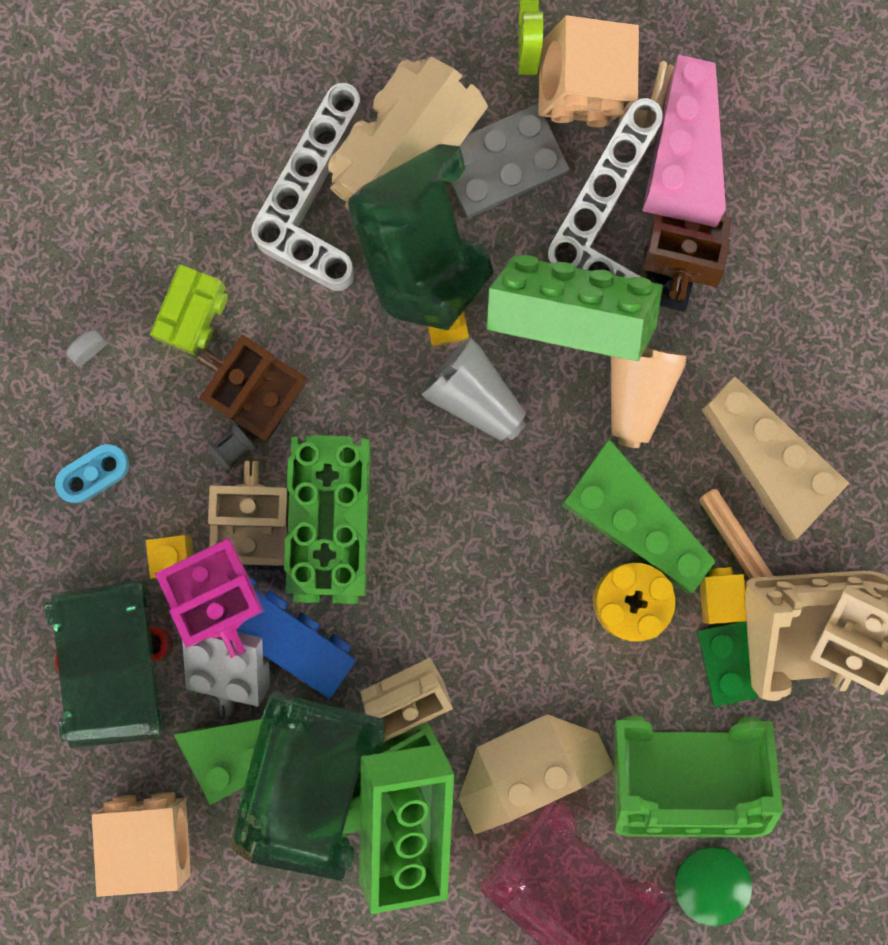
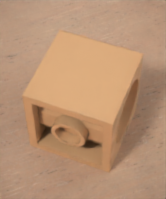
(588, 71)
(141, 845)

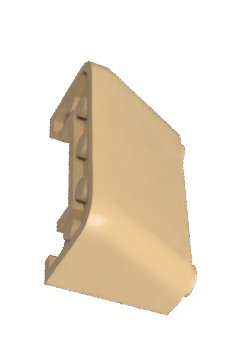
(787, 620)

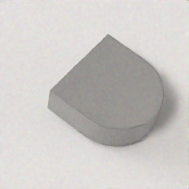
(86, 347)

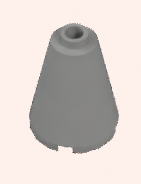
(475, 392)

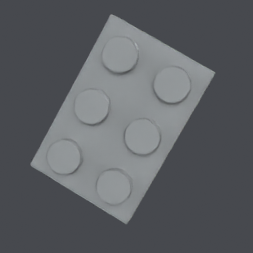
(508, 161)

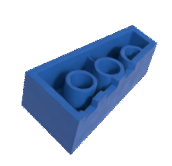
(298, 644)

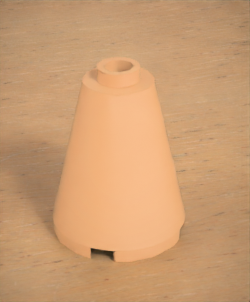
(642, 393)

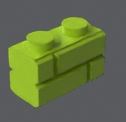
(189, 310)

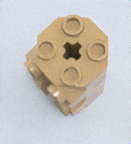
(415, 112)

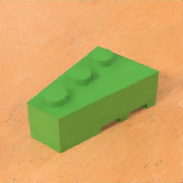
(220, 755)

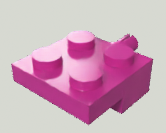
(210, 596)

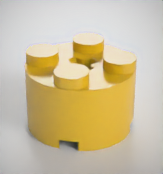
(652, 589)

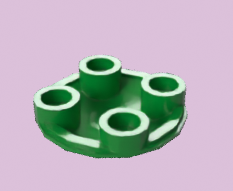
(713, 886)

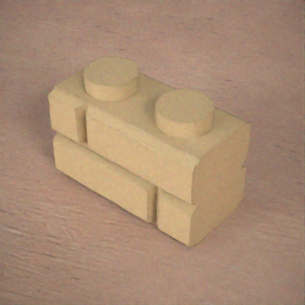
(407, 698)

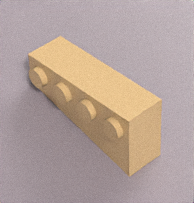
(777, 462)

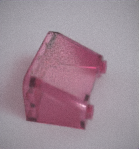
(567, 892)

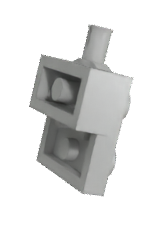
(236, 679)

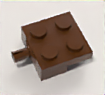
(687, 252)
(252, 387)

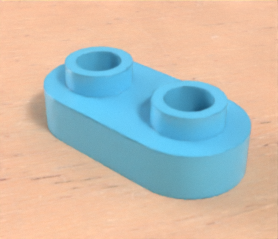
(92, 472)

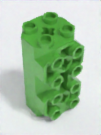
(327, 518)

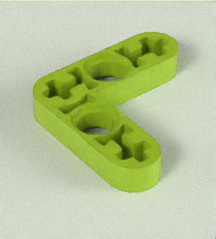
(529, 37)

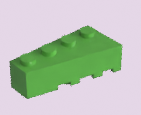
(632, 515)

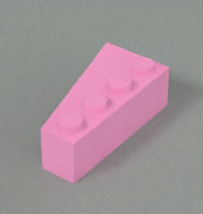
(687, 158)

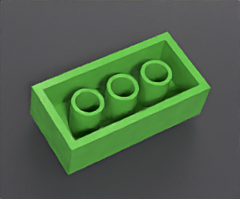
(574, 307)
(405, 828)

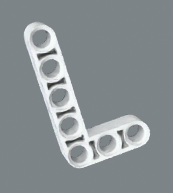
(306, 189)
(602, 206)

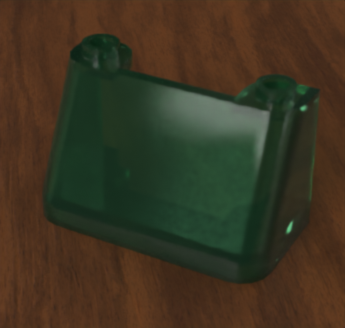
(414, 242)
(106, 665)
(303, 785)

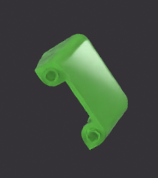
(696, 781)

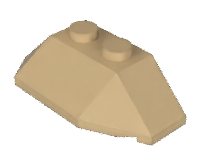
(530, 770)

